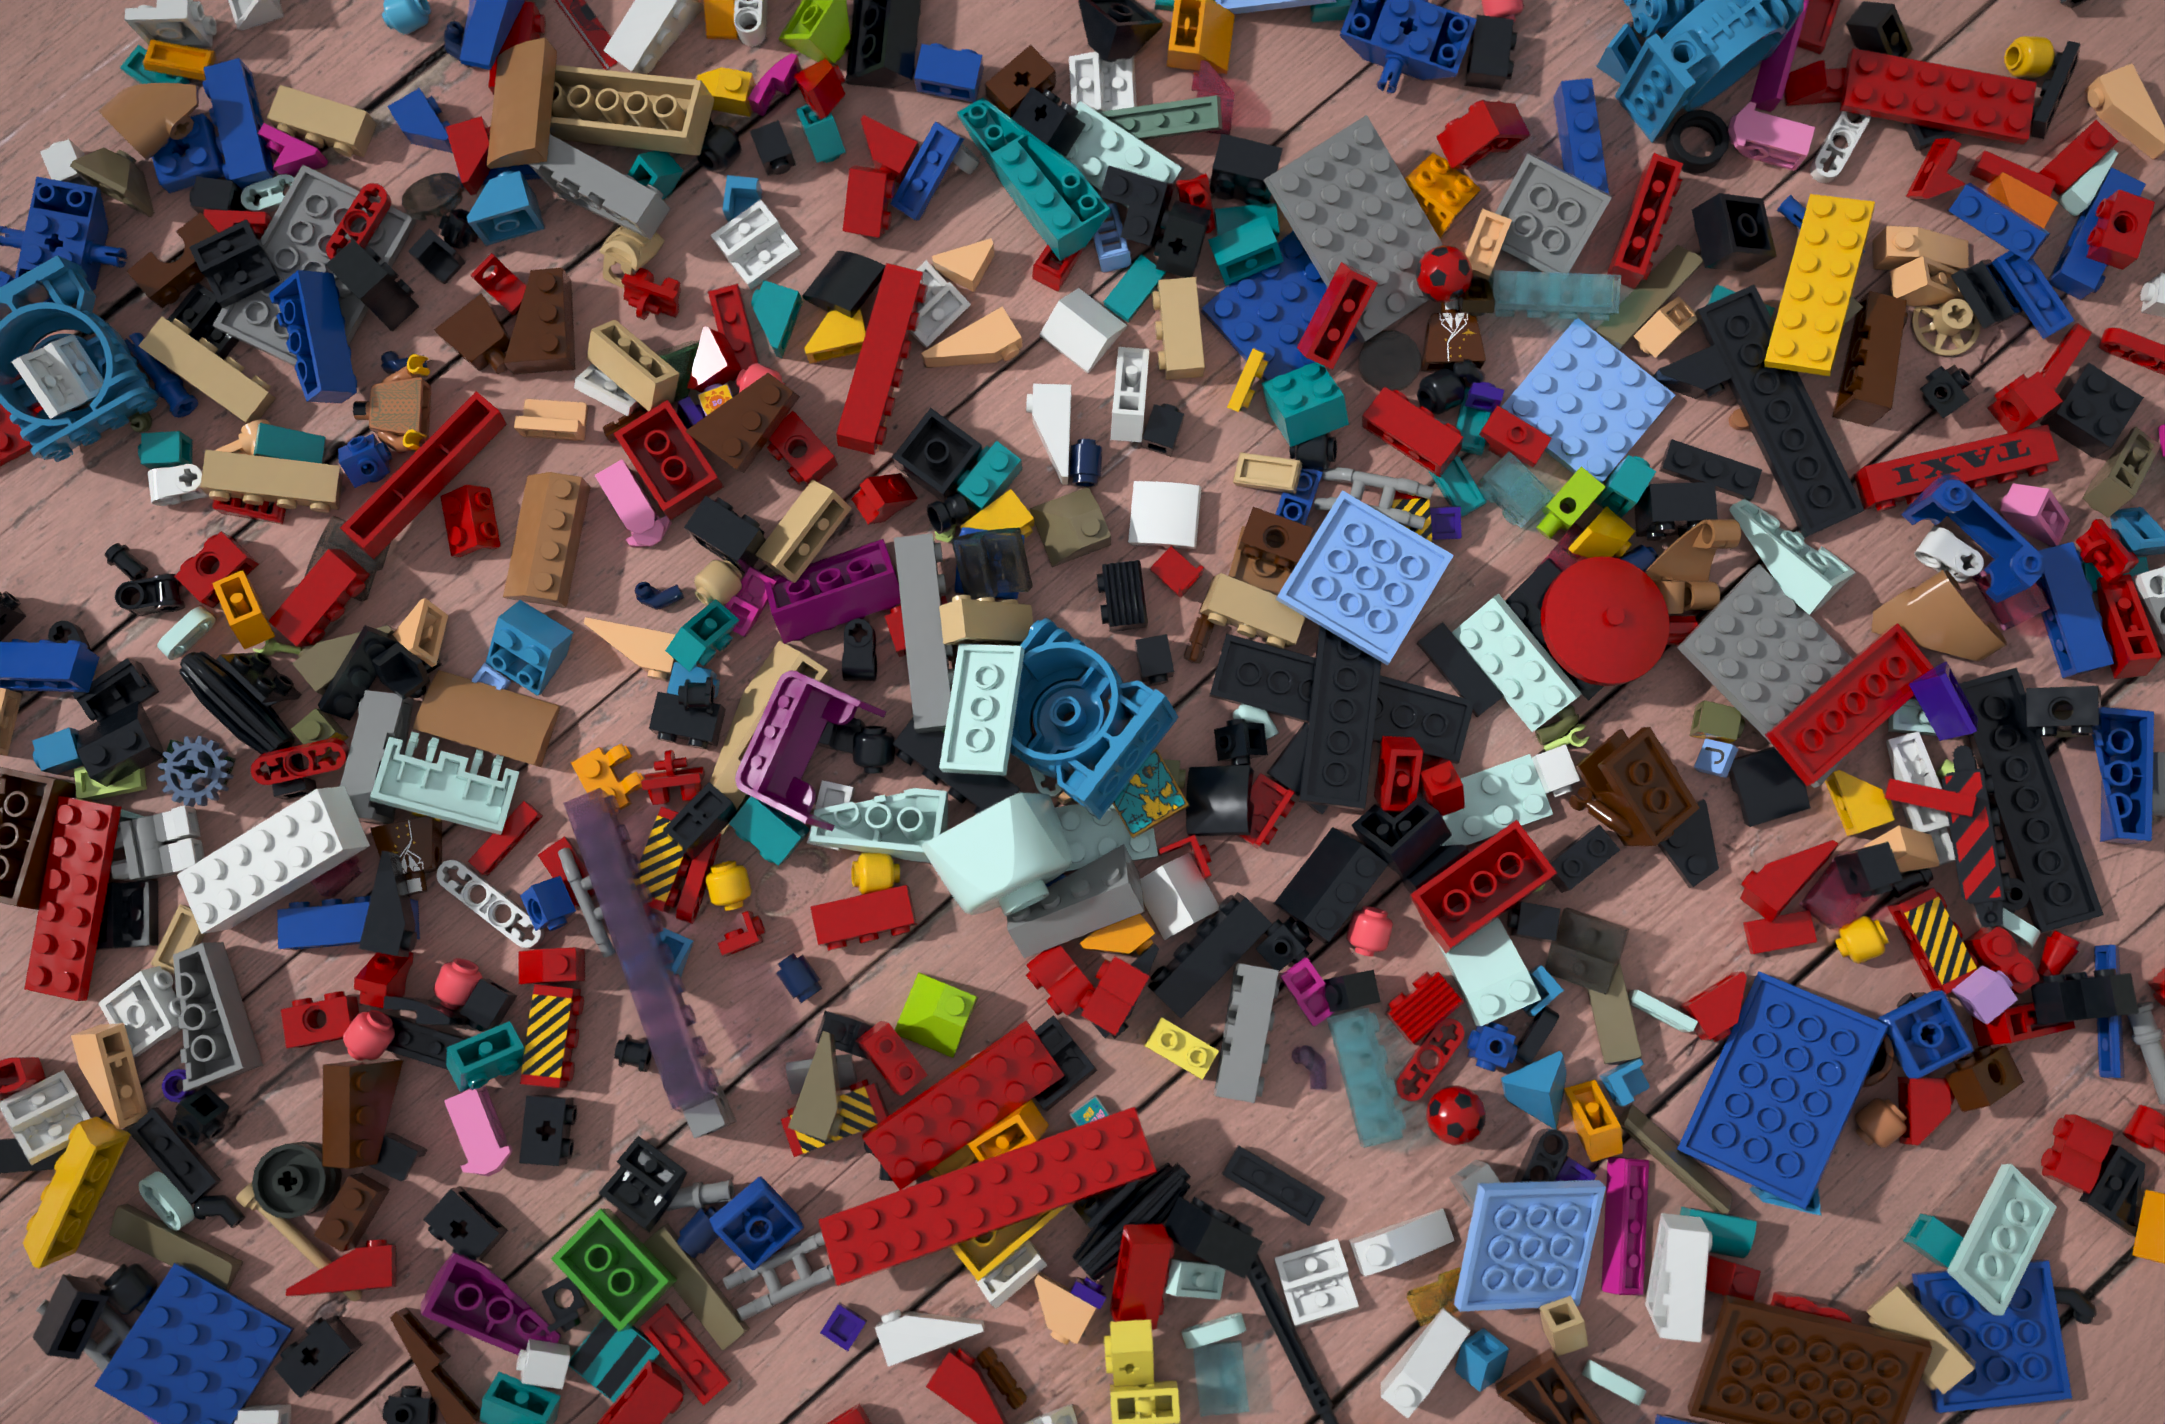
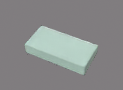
(1661, 1011)

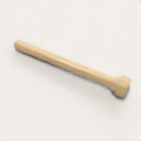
(303, 1244)

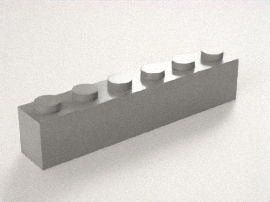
(926, 654)

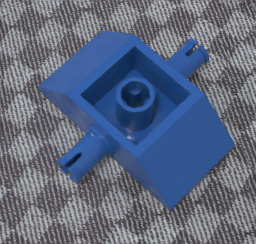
(1407, 38)
(64, 222)

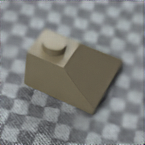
(116, 177)
(1071, 526)

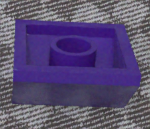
(1944, 703)

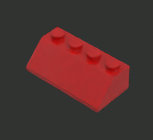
(1482, 886)

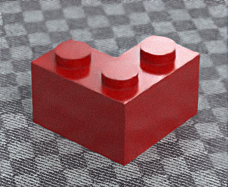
(1482, 130)
(1114, 995)

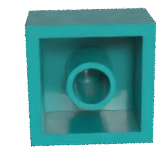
(1305, 403)

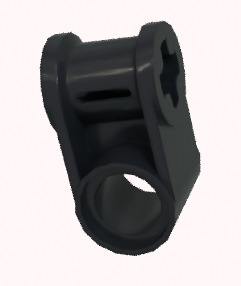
(156, 595)
(859, 658)

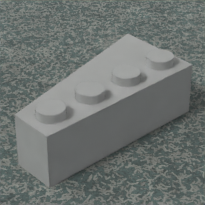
(601, 189)
(379, 718)
(1080, 904)
(212, 1018)
(1246, 1032)

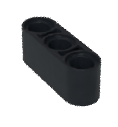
(1537, 1156)

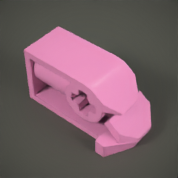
(1770, 137)
(632, 505)
(479, 1131)

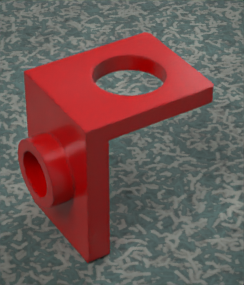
(500, 284)
(1176, 572)
(1200, 853)

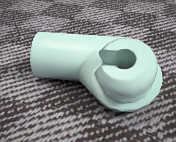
(1256, 715)

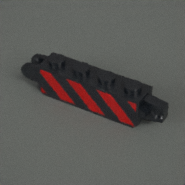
(1975, 840)

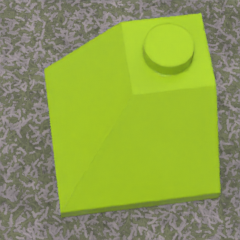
(819, 29)
(936, 1015)

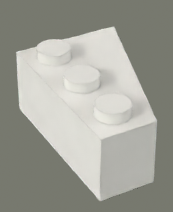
(650, 31)
(1679, 1277)

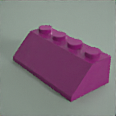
(834, 592)

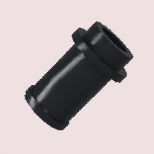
(125, 562)
(1911, 881)

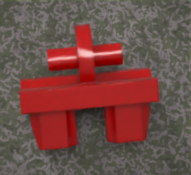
(1197, 193)
(649, 296)
(2106, 551)
(659, 782)

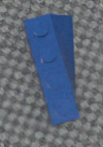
(316, 335)
(2126, 771)

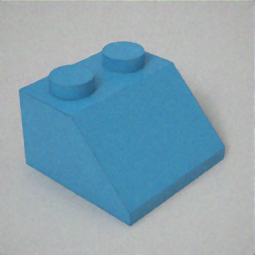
(505, 209)

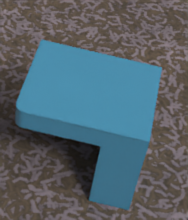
(740, 195)
(1546, 987)
(1625, 1082)
(1481, 1359)

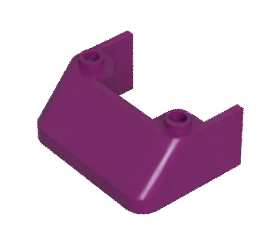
(787, 740)

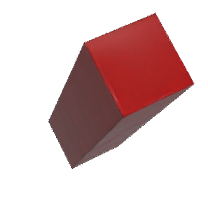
(1990, 166)
(1930, 797)
(499, 846)

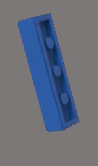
(2109, 1028)

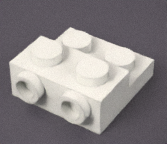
(173, 22)
(145, 1007)

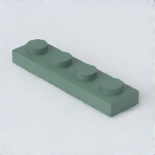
(1169, 118)

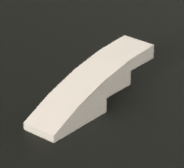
(1912, 765)

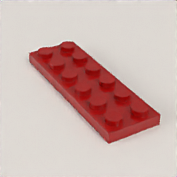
(1938, 96)
(1849, 705)
(73, 898)
(963, 1105)

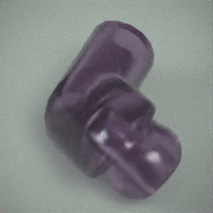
(1314, 1063)

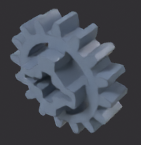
(192, 786)

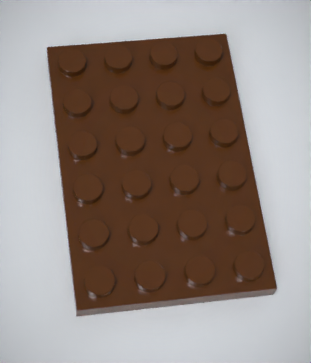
(1804, 1369)

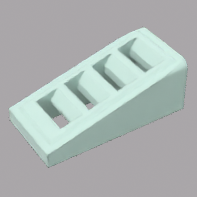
(2083, 191)

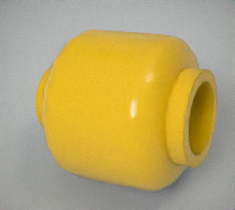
(2029, 56)
(874, 872)
(728, 885)
(1862, 940)

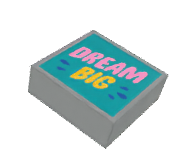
(1089, 1112)

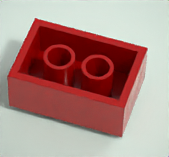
(668, 460)

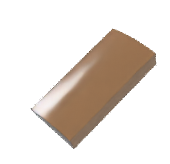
(522, 104)
(487, 718)

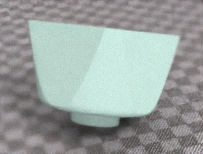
(1002, 855)

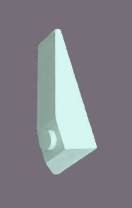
(1800, 570)
(886, 824)

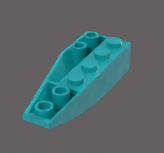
(1037, 178)

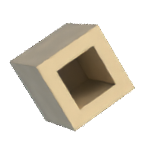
(1563, 1326)

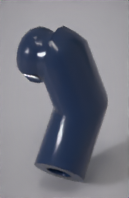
(453, 39)
(392, 364)
(656, 598)

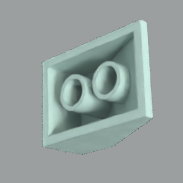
(1491, 974)

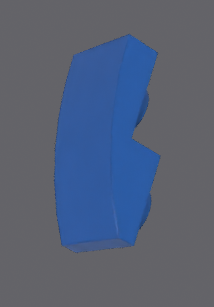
(1298, 505)

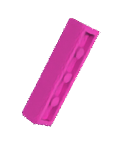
(1776, 69)
(1625, 1226)

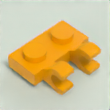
(597, 771)

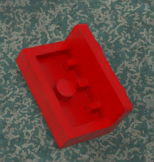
(470, 520)
(1269, 803)

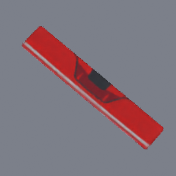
(588, 28)

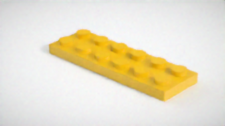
(1819, 284)

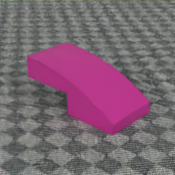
(777, 78)
(750, 600)
(1307, 990)

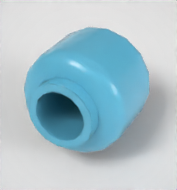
(406, 14)

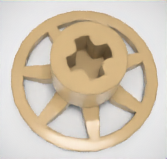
(1947, 321)

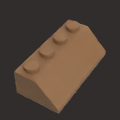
(547, 539)

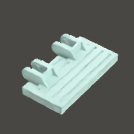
(444, 787)

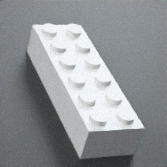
(273, 859)

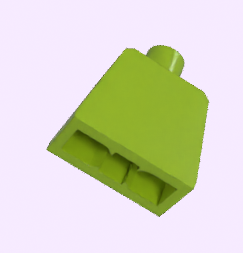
(1578, 495)

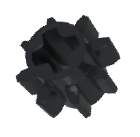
(457, 229)

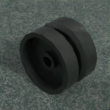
(277, 1184)

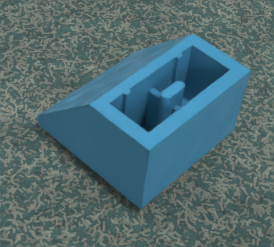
(528, 646)

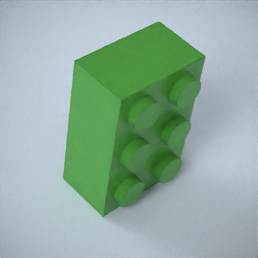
(614, 1269)

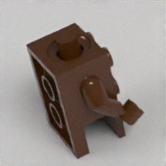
(1634, 789)

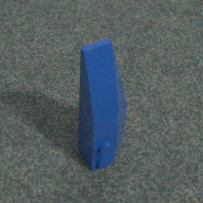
(486, 30)

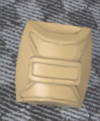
(628, 250)

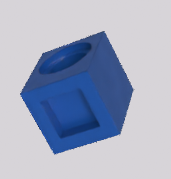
(548, 904)

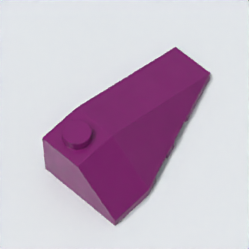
(483, 1306)

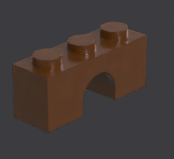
(166, 281)

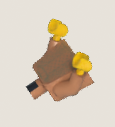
(399, 407)

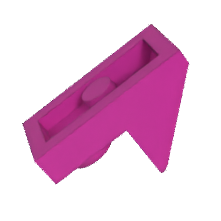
(291, 152)

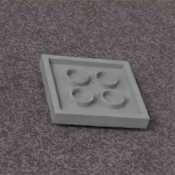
(1549, 215)

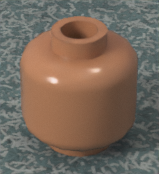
(1880, 1122)

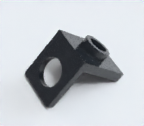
(565, 1317)

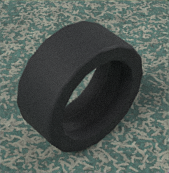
(1709, 122)

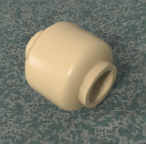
(718, 581)

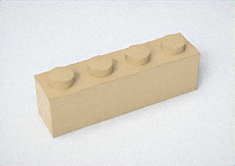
(207, 371)
(271, 480)

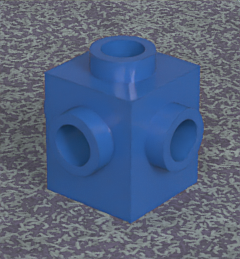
(365, 460)
(1479, 1046)

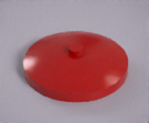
(1605, 621)

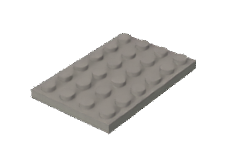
(1359, 211)
(298, 241)
(1763, 652)

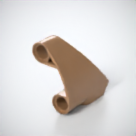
(152, 114)
(1685, 566)
(1940, 619)

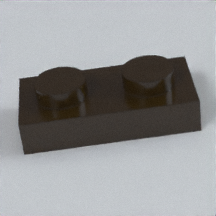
(1478, 298)

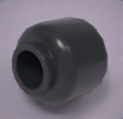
(719, 148)
(1441, 391)
(1316, 453)
(873, 748)
(130, 1288)

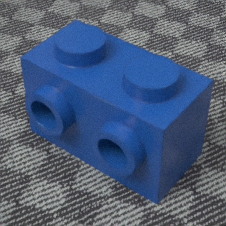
(949, 72)

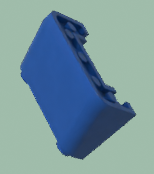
(2015, 559)

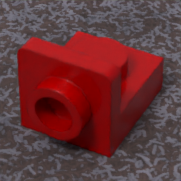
(738, 940)

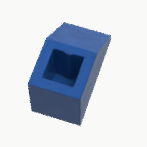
(420, 121)

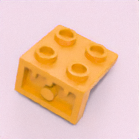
(1441, 191)

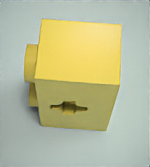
(1181, 1048)
(1130, 1353)
(1145, 1403)

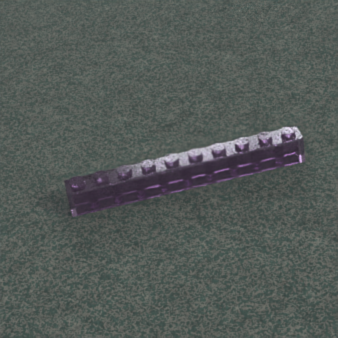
(641, 950)

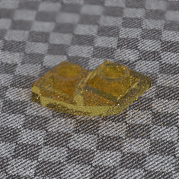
(1431, 1298)

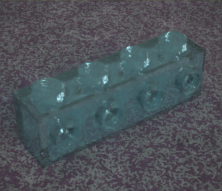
(1555, 293)
(1365, 1077)

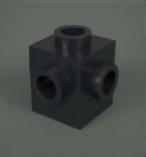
(1947, 390)
(1240, 742)
(1285, 943)
(200, 1116)
(410, 1407)

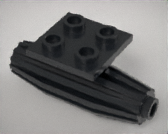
(240, 695)
(1128, 1204)

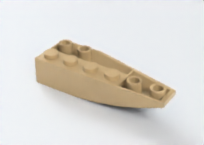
(750, 710)

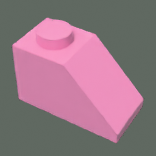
(2035, 513)

